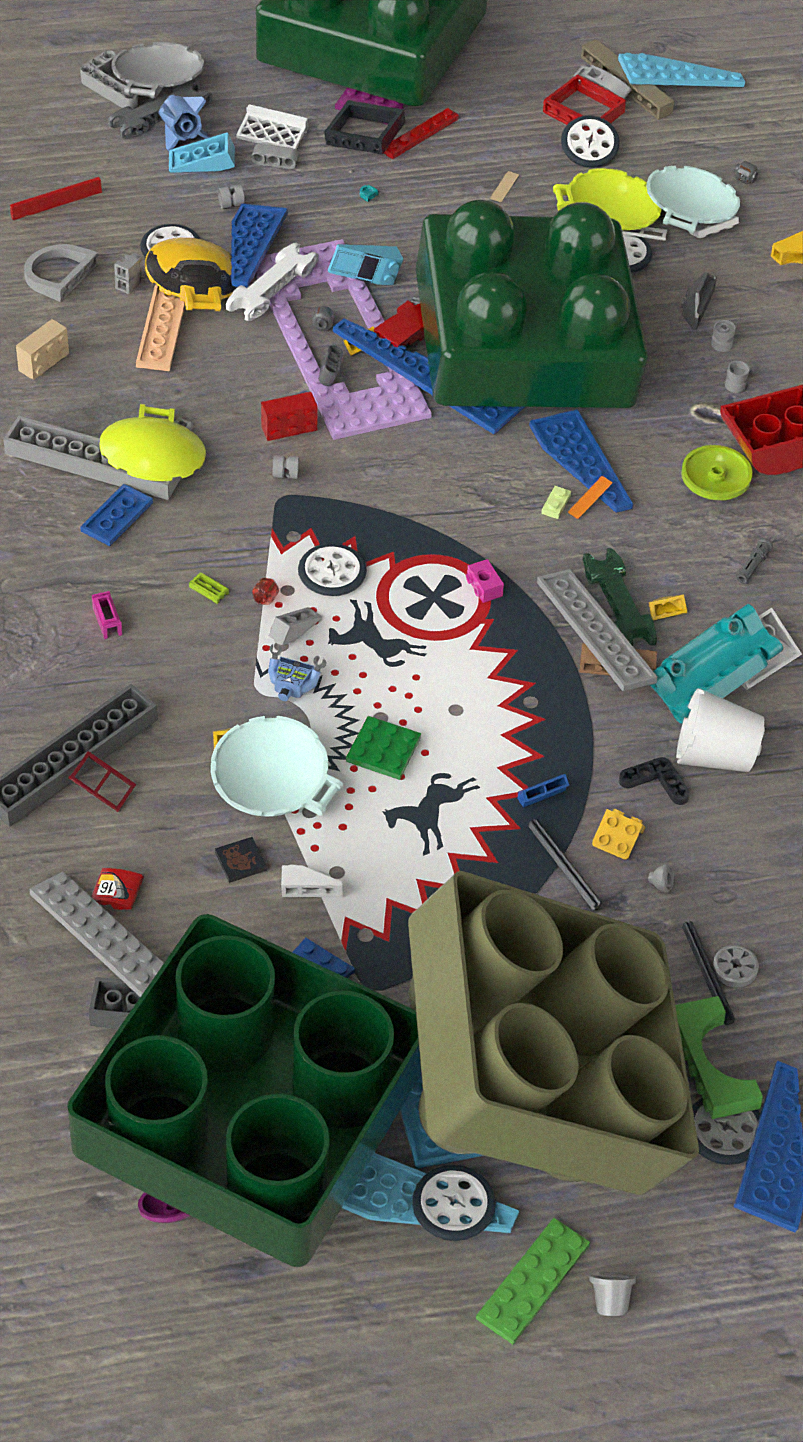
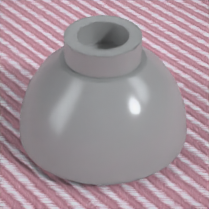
(662, 878)

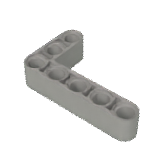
(95, 76)

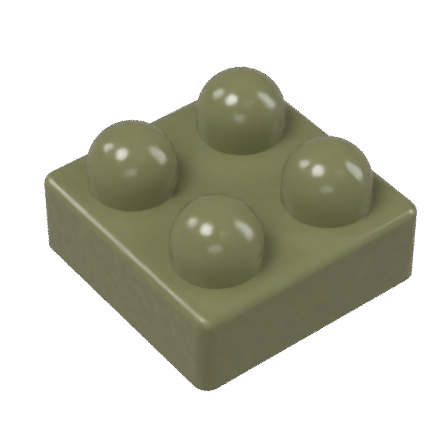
(548, 1037)

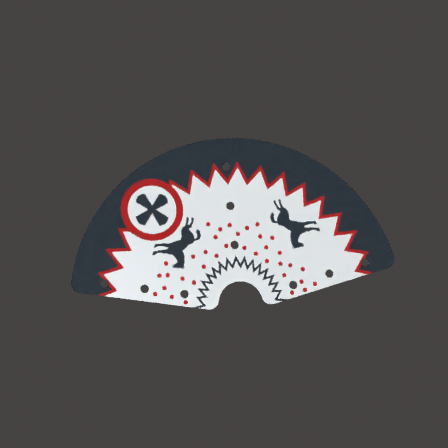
(412, 649)

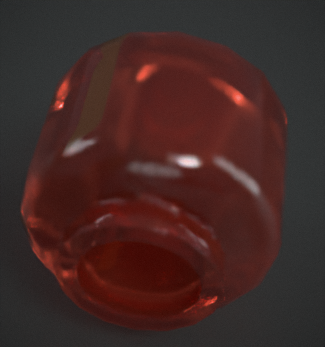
(265, 591)

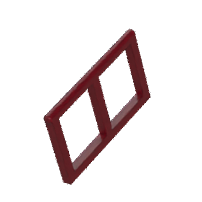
(110, 770)

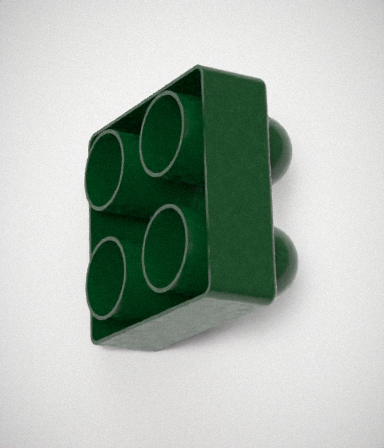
(368, 45)
(529, 309)
(248, 1089)

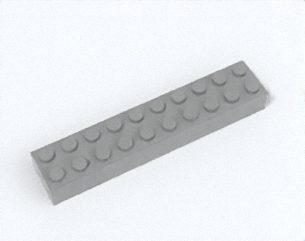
(74, 454)

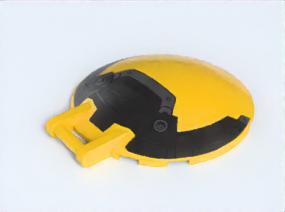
(191, 270)

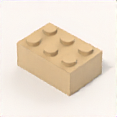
(42, 349)

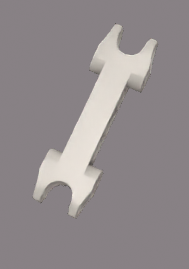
(256, 297)

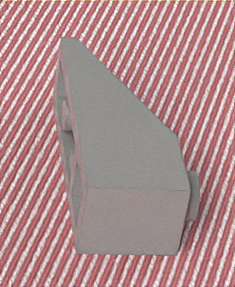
(292, 625)

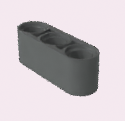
(330, 365)

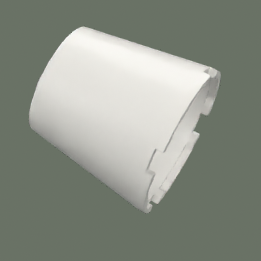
(719, 734)

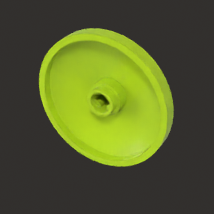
(716, 472)

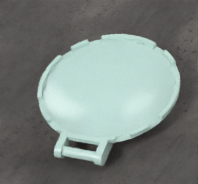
(692, 196)
(272, 767)

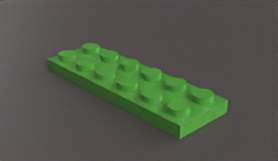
(533, 1281)

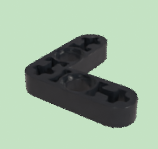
(660, 774)

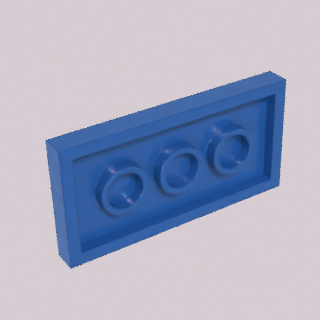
(116, 515)

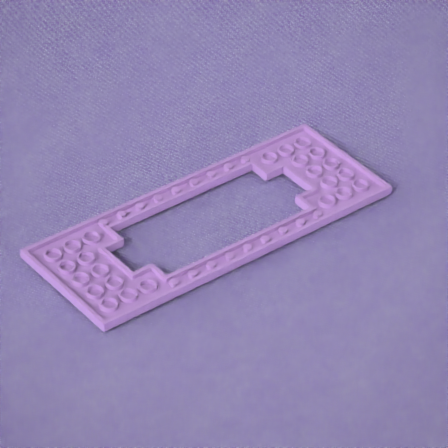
(344, 413)

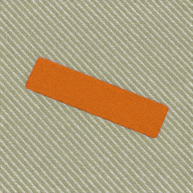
(590, 497)

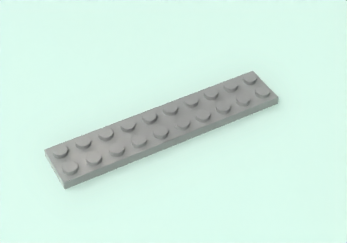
(597, 630)
(98, 931)

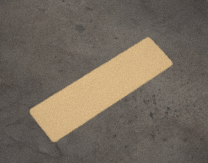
(504, 186)

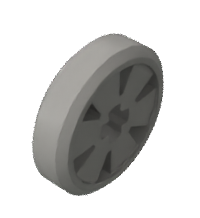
(740, 976)

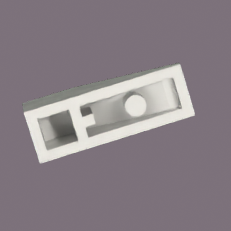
(305, 882)

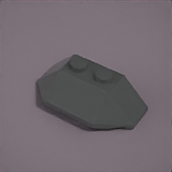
(698, 299)

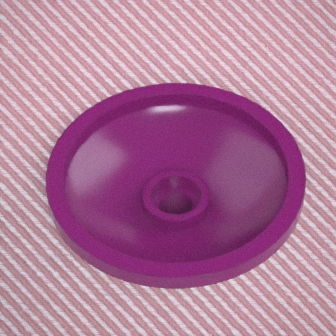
(159, 1211)

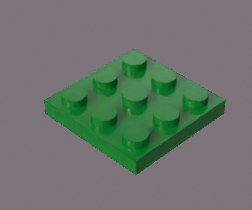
(383, 747)

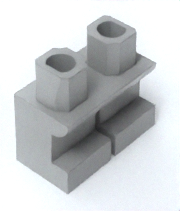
(128, 273)

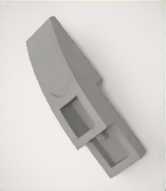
(604, 80)

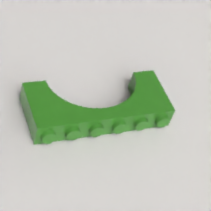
(720, 1093)

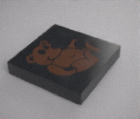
(240, 859)

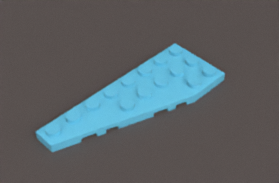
(663, 71)
(387, 1193)

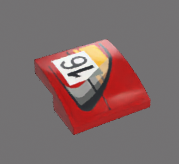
(117, 888)

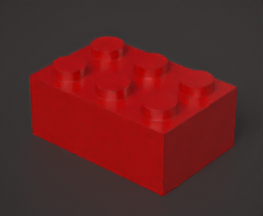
(289, 416)

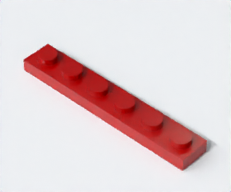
(421, 133)

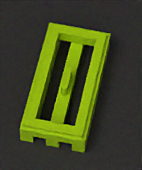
(206, 589)

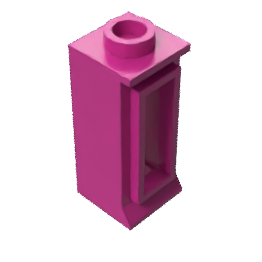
(101, 600)

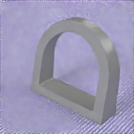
(88, 261)

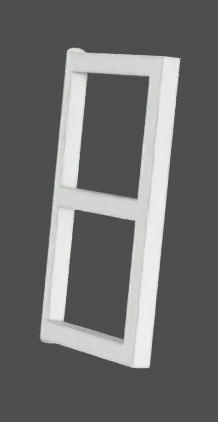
(647, 235)

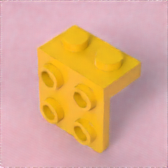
(618, 833)

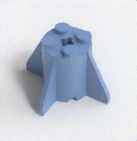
(181, 119)

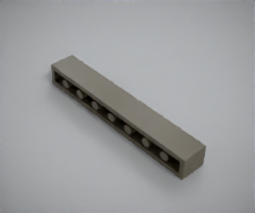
(645, 95)

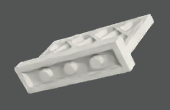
(275, 119)

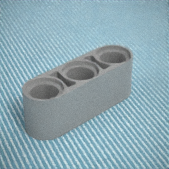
(274, 156)

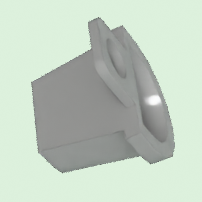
(612, 1292)

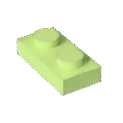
(556, 502)

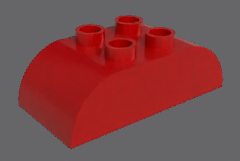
(769, 429)

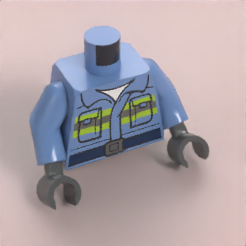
(292, 676)

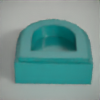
(368, 192)

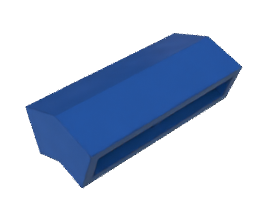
(542, 788)

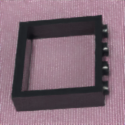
(392, 116)

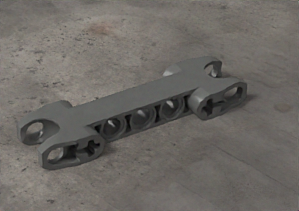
(140, 118)

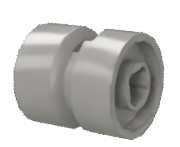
(231, 196)
(723, 335)
(737, 376)
(285, 466)

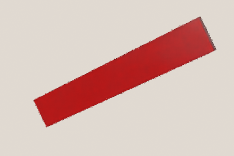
(55, 198)

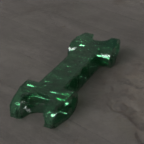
(609, 576)

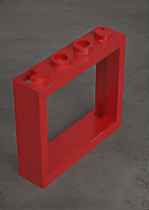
(565, 115)

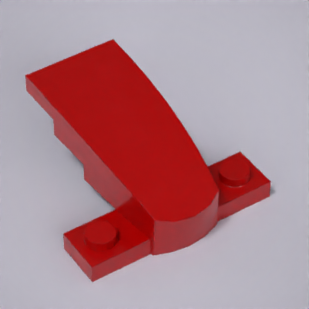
(404, 326)

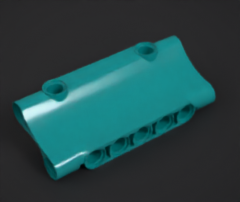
(716, 661)

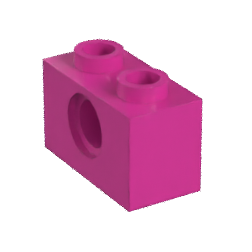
(484, 581)

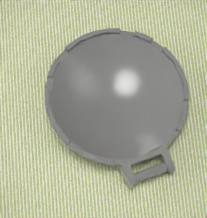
(156, 67)

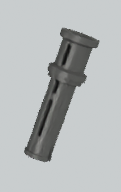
(757, 555)

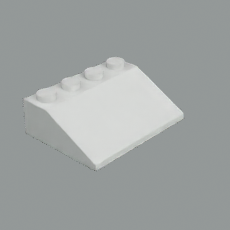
(790, 650)

